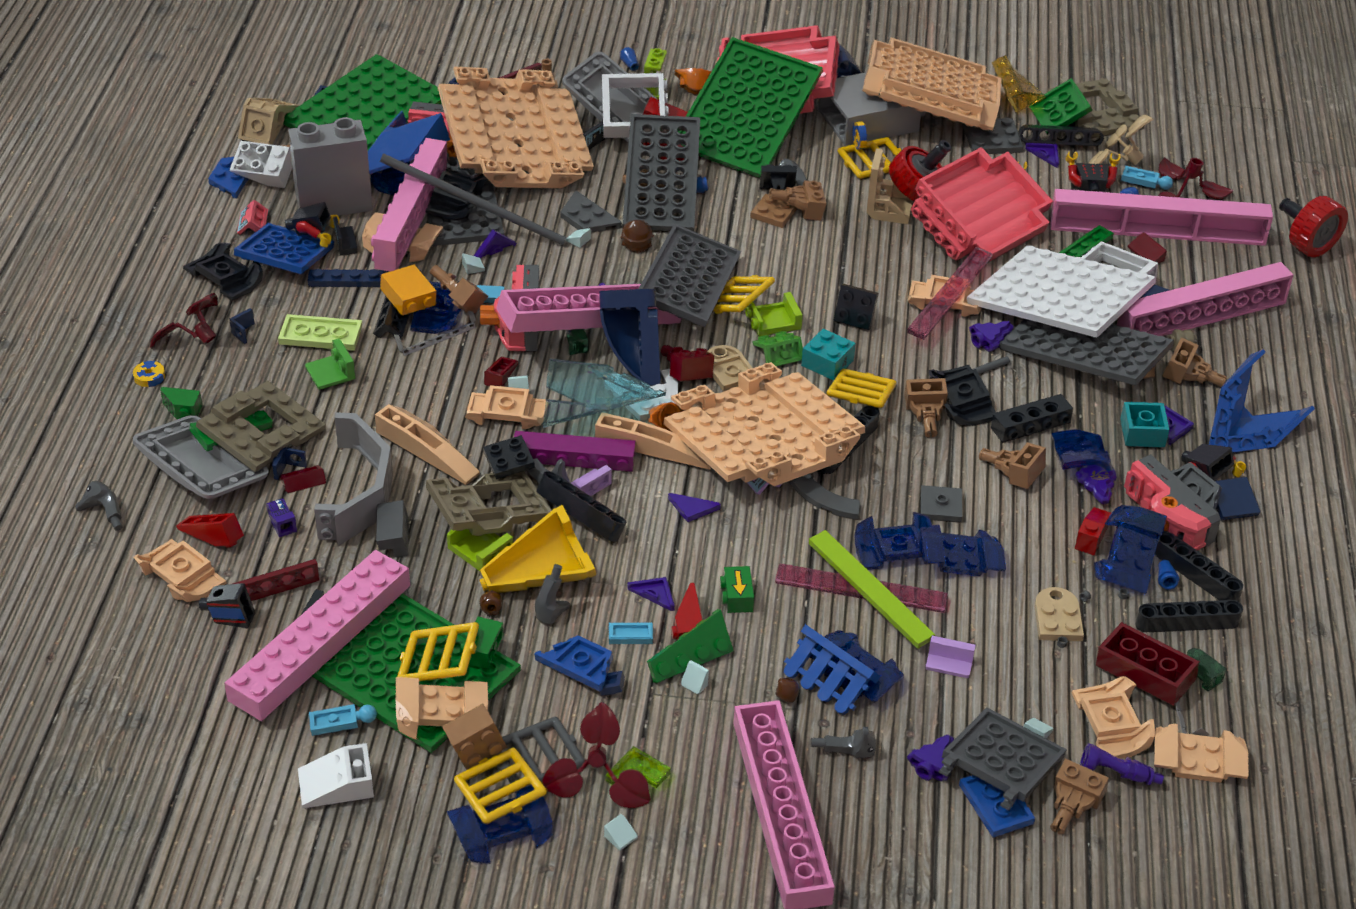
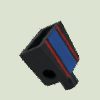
(229, 605)

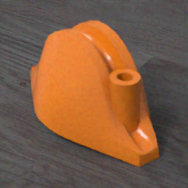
(692, 78)
(661, 411)

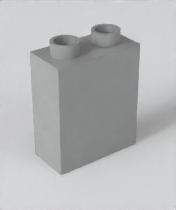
(879, 116)
(331, 166)

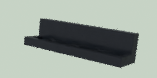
(387, 317)

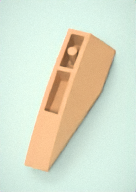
(649, 439)
(424, 442)

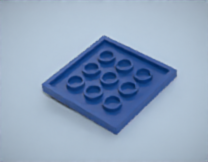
(282, 248)

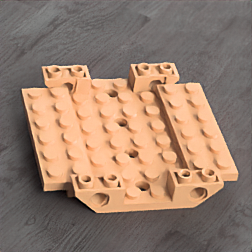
(933, 83)
(542, 125)
(765, 427)

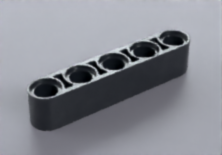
(1068, 139)
(870, 418)
(581, 506)
(1198, 568)
(1189, 616)

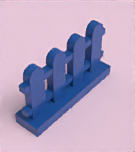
(837, 676)

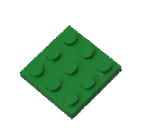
(1061, 105)

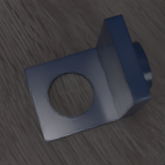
(240, 323)
(284, 458)

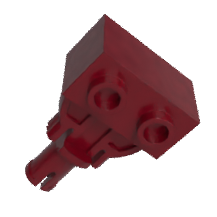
(688, 364)

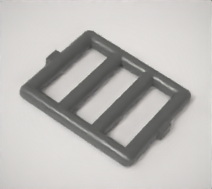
(535, 730)

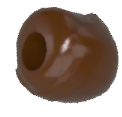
(491, 603)
(787, 689)

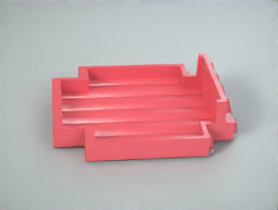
(806, 45)
(981, 205)

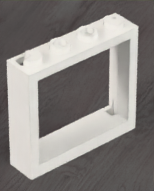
(646, 80)
(1121, 258)

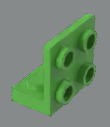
(780, 349)
(332, 369)

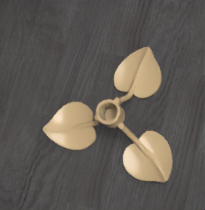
(1130, 152)

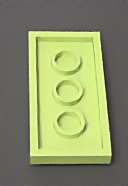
(319, 331)

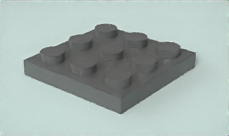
(999, 141)

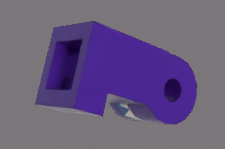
(280, 515)

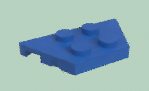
(226, 180)
(579, 660)

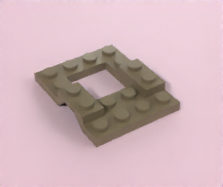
(1120, 109)
(244, 440)
(465, 510)

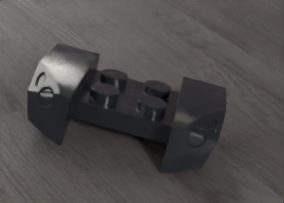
(449, 206)
(231, 275)
(966, 396)

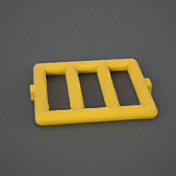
(873, 144)
(743, 300)
(861, 388)
(432, 635)
(513, 806)

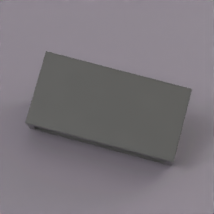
(393, 527)

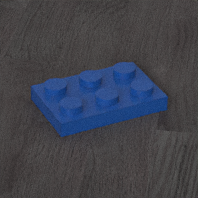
(987, 801)

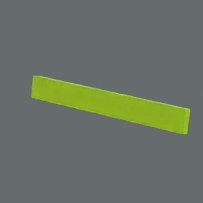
(871, 589)

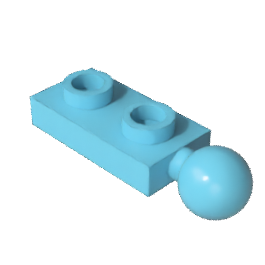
(1145, 178)
(340, 718)

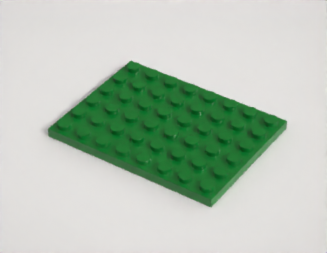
(368, 93)
(751, 105)
(371, 661)

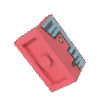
(252, 216)

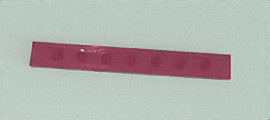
(949, 293)
(837, 584)

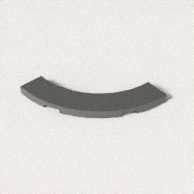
(823, 498)

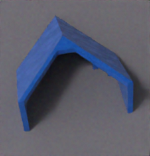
(404, 139)
(1235, 424)

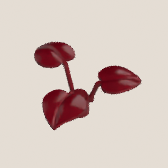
(1192, 171)
(202, 329)
(598, 727)

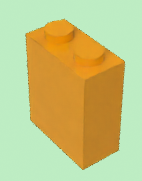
(408, 289)

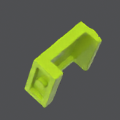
(653, 64)
(776, 316)
(477, 549)

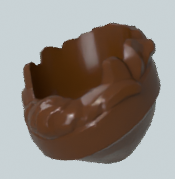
(637, 236)

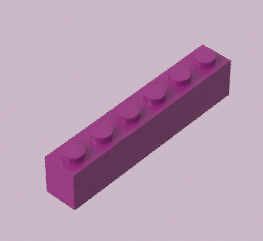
(580, 450)

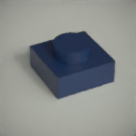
(613, 683)

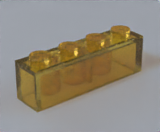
(1017, 88)

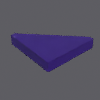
(1046, 152)
(493, 244)
(1177, 425)
(691, 507)
(655, 590)

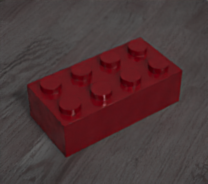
(1147, 663)

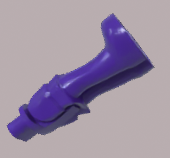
(1129, 769)

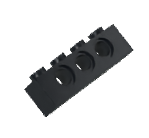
(1031, 418)

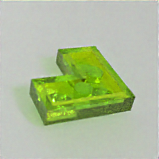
(651, 768)

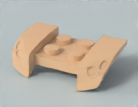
(420, 244)
(923, 292)
(506, 405)
(183, 568)
(434, 704)
(1114, 718)
(1201, 756)

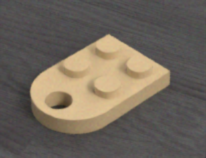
(728, 366)
(1058, 617)

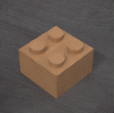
(474, 736)

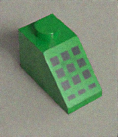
(181, 401)

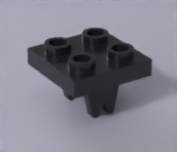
(777, 177)
(856, 306)
(508, 457)

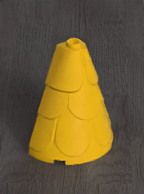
(534, 555)

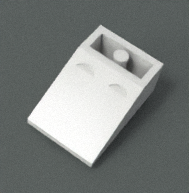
(263, 163)
(337, 777)

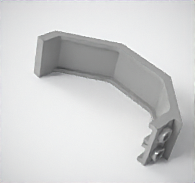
(346, 520)

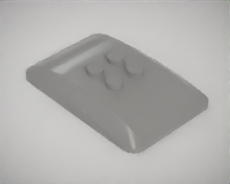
(586, 86)
(186, 461)

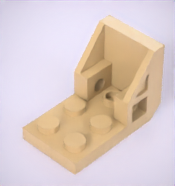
(263, 119)
(888, 204)

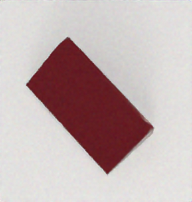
(1148, 248)
(303, 478)

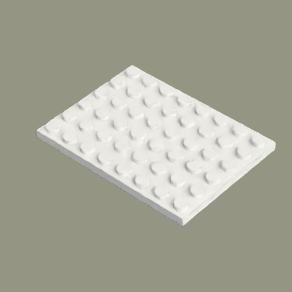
(1061, 290)

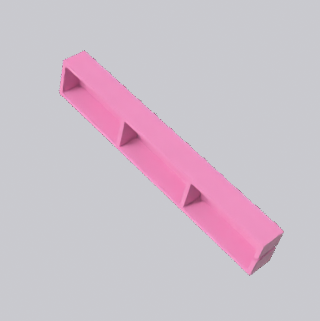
(1161, 216)

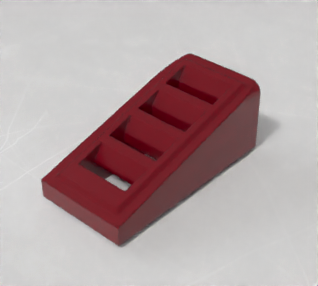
(499, 371)

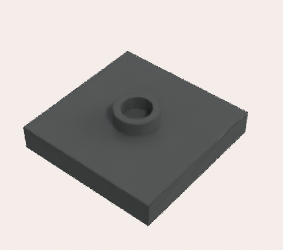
(941, 503)

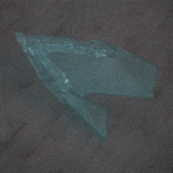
(593, 388)

